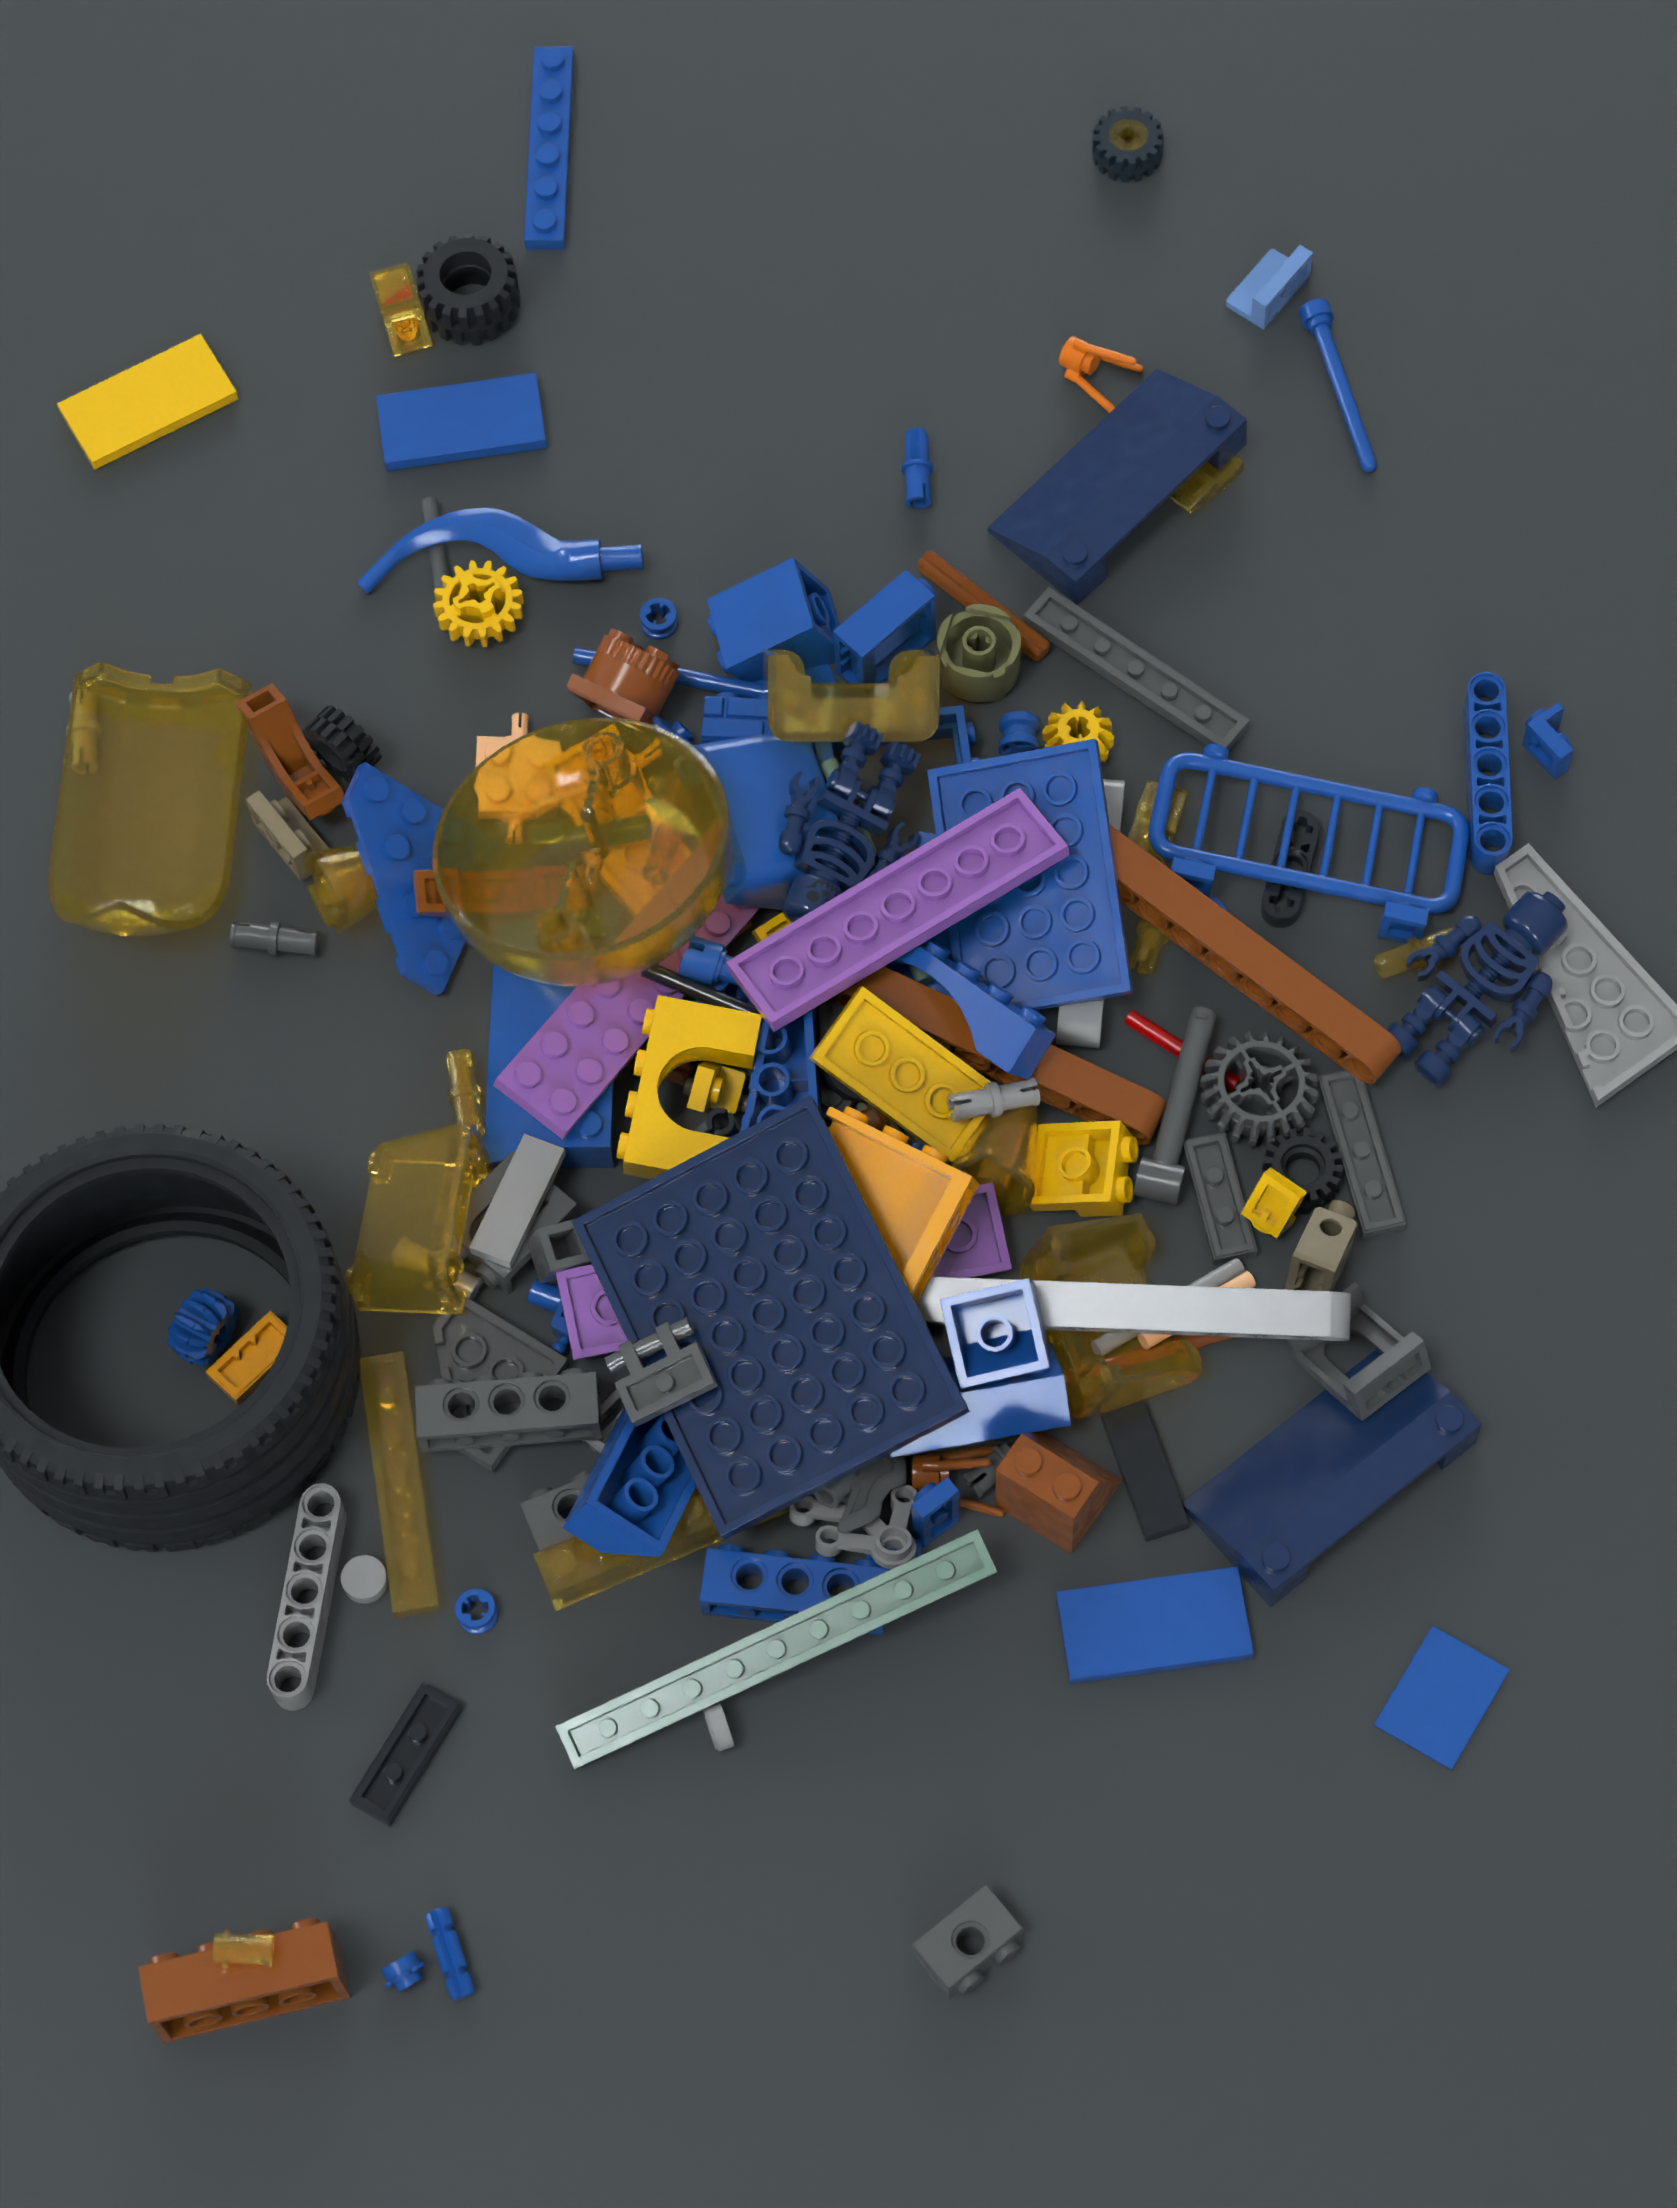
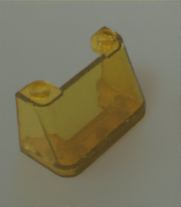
(821, 712)
(417, 1221)
(1107, 1253)

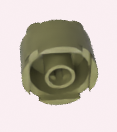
(979, 654)

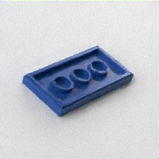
(461, 421)
(1154, 1625)

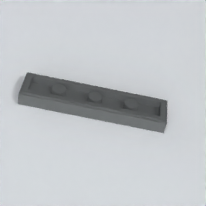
(1363, 1154)

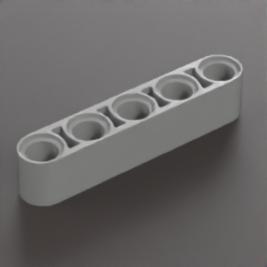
(308, 1617)

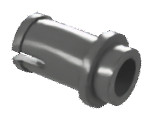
(989, 1473)

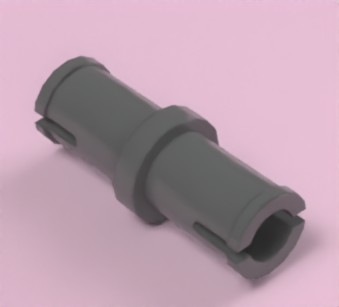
(274, 938)

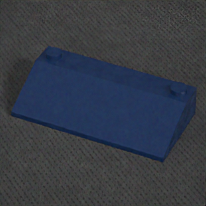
(1118, 480)
(1324, 1478)

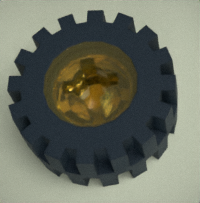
(1127, 144)

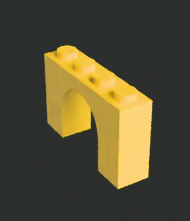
(677, 1035)

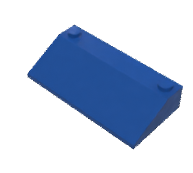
(516, 1015)

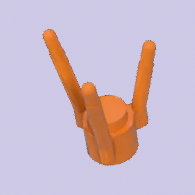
(1084, 358)

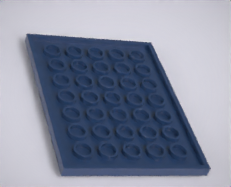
(792, 1307)

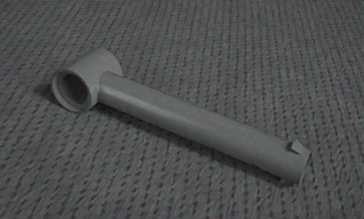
(1162, 1176)

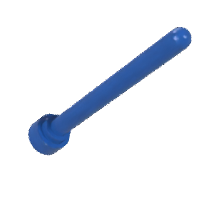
(1317, 319)

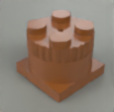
(626, 679)

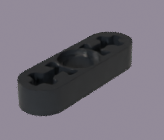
(1304, 857)

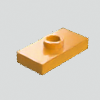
(249, 1359)

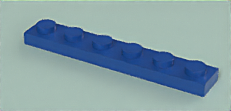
(549, 148)

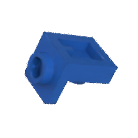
(1546, 744)

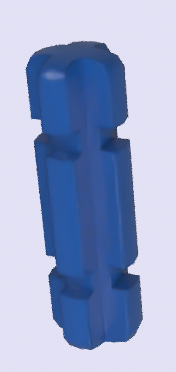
(450, 1953)

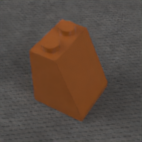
(1052, 1488)

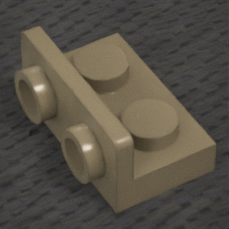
(285, 830)

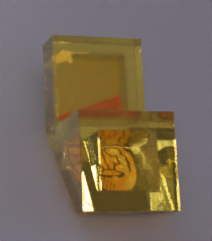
(400, 309)

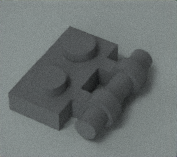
(665, 1383)

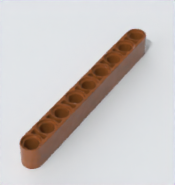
(1251, 964)
(1061, 1077)

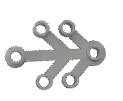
(879, 1536)

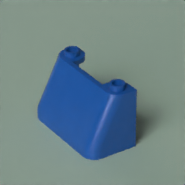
(756, 783)

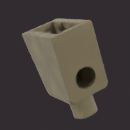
(1323, 1246)

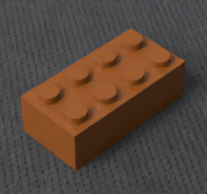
(199, 1997)

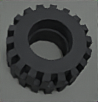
(465, 263)

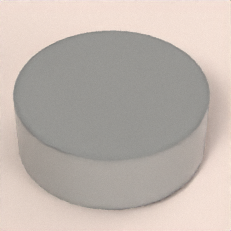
(364, 1579)
(718, 1727)

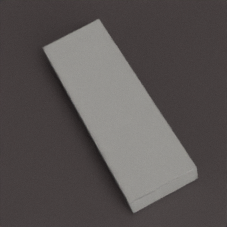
(517, 1201)

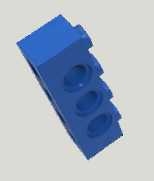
(769, 1601)

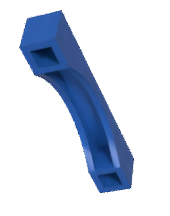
(1000, 1030)

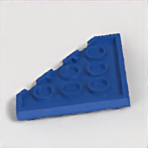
(394, 840)

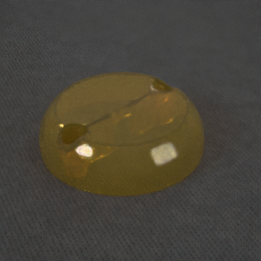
(584, 851)

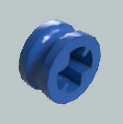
(652, 629)
(487, 1601)

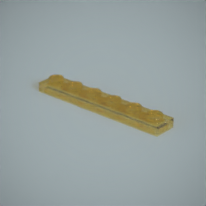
(399, 1484)

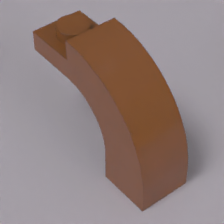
(288, 753)

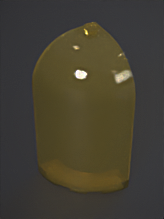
(147, 801)

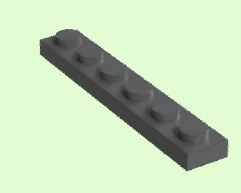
(1135, 670)

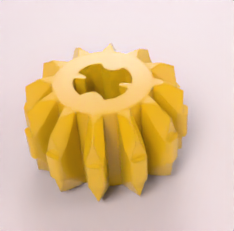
(1080, 723)

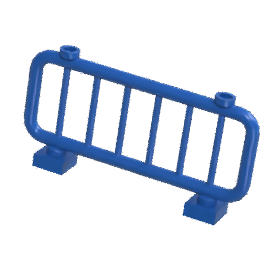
(1403, 912)

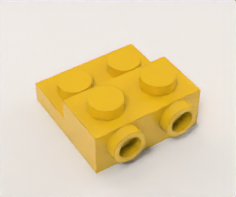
(1084, 1168)

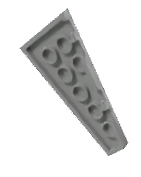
(1601, 996)

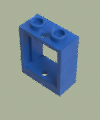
(890, 622)

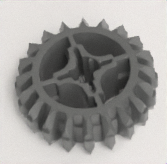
(1247, 1060)

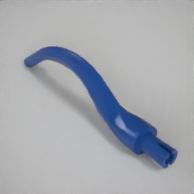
(516, 543)

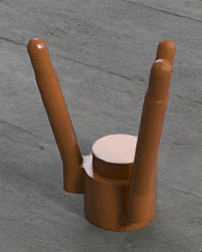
(938, 1466)

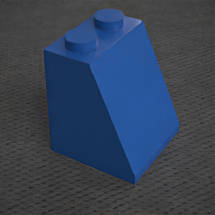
(773, 611)

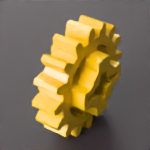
(478, 603)

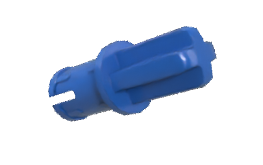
(917, 468)

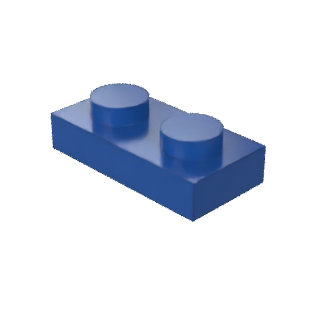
(935, 1510)

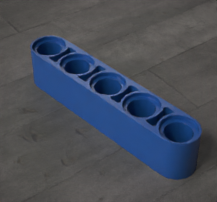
(1488, 755)

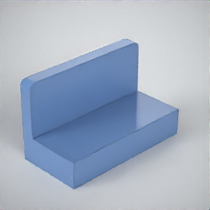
(1270, 285)

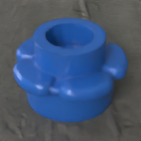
(403, 1972)

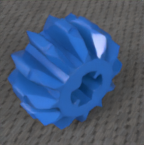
(202, 1326)

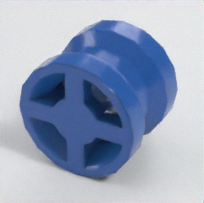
(1018, 732)

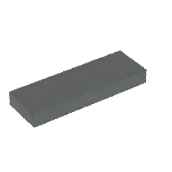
(1219, 1198)

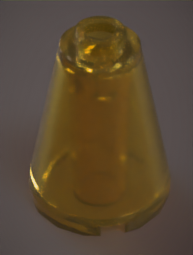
(340, 886)
(1004, 1153)

